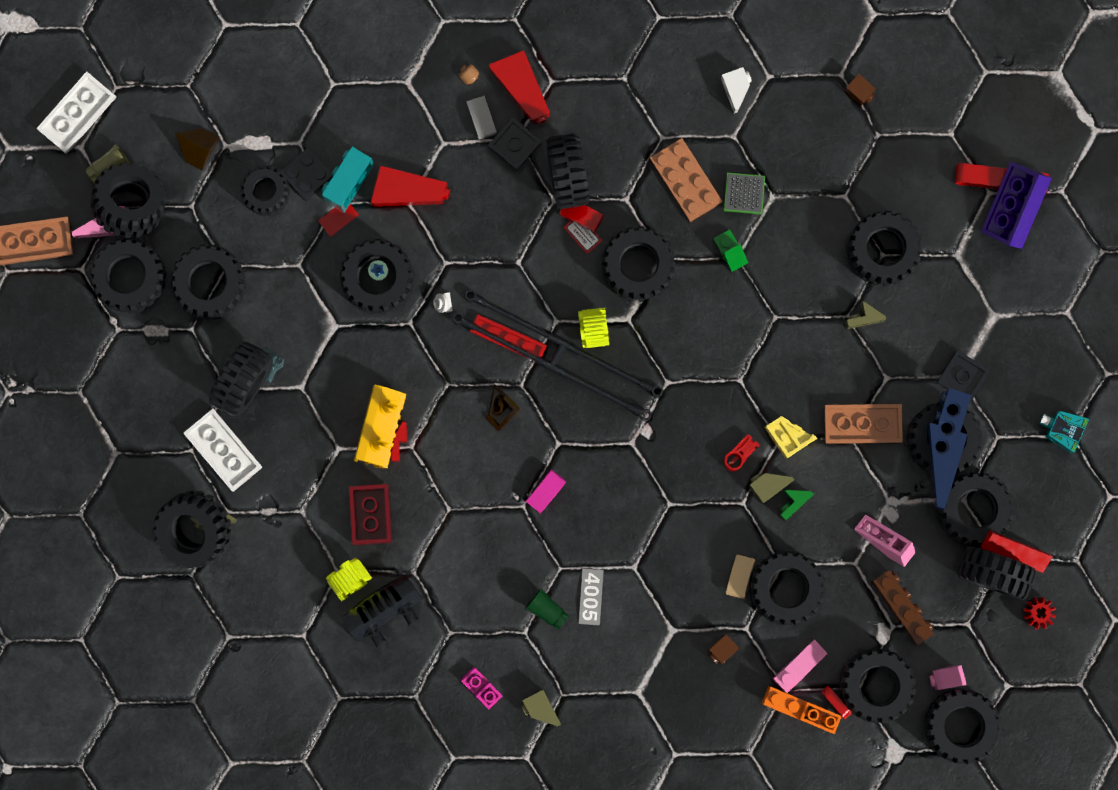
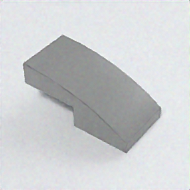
(481, 117)

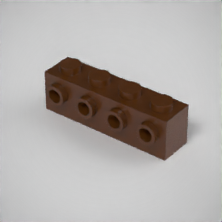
(902, 608)

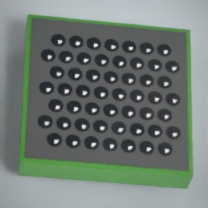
(744, 193)

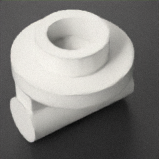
(442, 303)

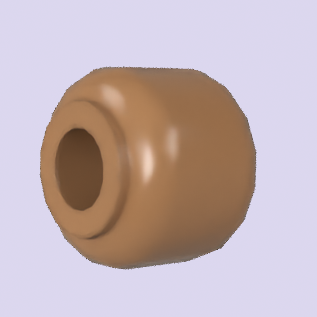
(468, 74)

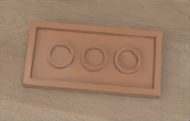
(686, 180)
(35, 240)
(863, 423)

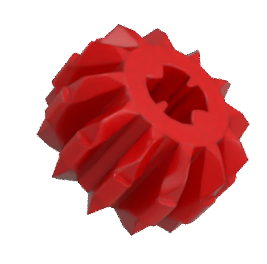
(1038, 605)

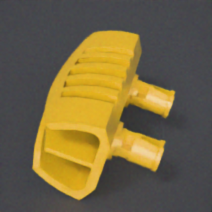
(379, 426)

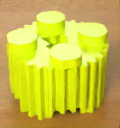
(593, 327)
(348, 579)

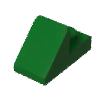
(730, 250)
(798, 499)

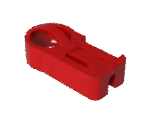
(742, 452)

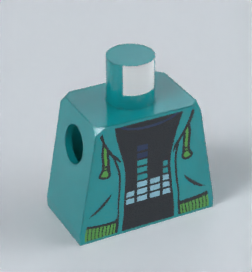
(1064, 429)

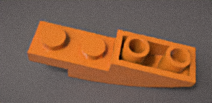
(801, 710)

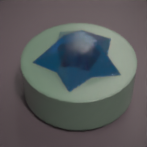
(378, 270)

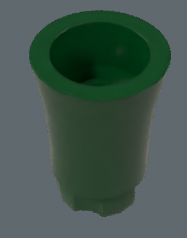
(547, 609)

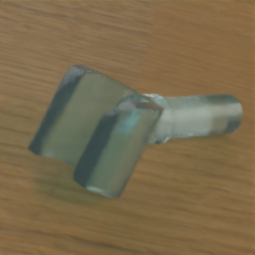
(275, 368)

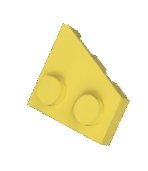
(788, 437)

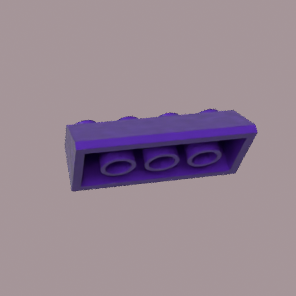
(1016, 205)

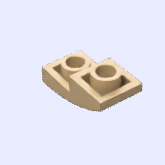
(740, 576)

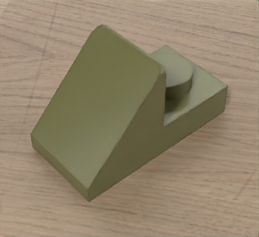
(870, 316)

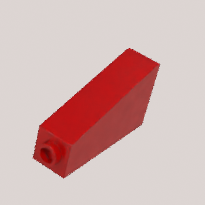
(520, 83)
(403, 188)

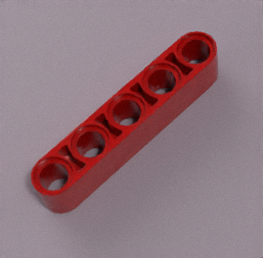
(980, 176)

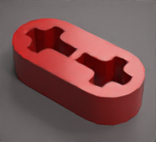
(836, 702)

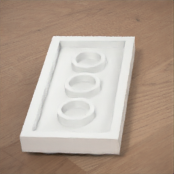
(76, 112)
(223, 450)

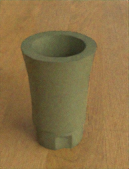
(113, 156)

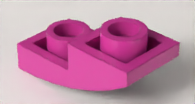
(546, 491)
(481, 687)

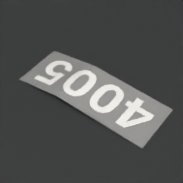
(591, 596)

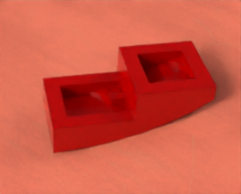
(583, 216)
(401, 437)

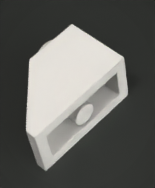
(736, 86)

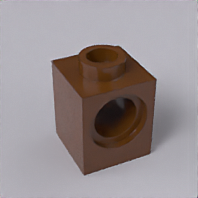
(860, 90)
(722, 649)

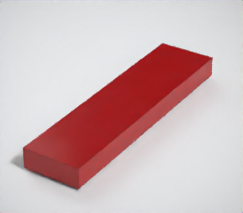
(509, 335)
(1016, 550)

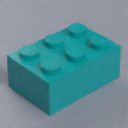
(347, 179)

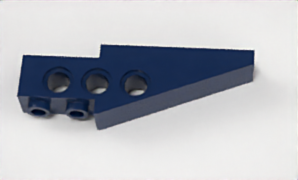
(945, 463)

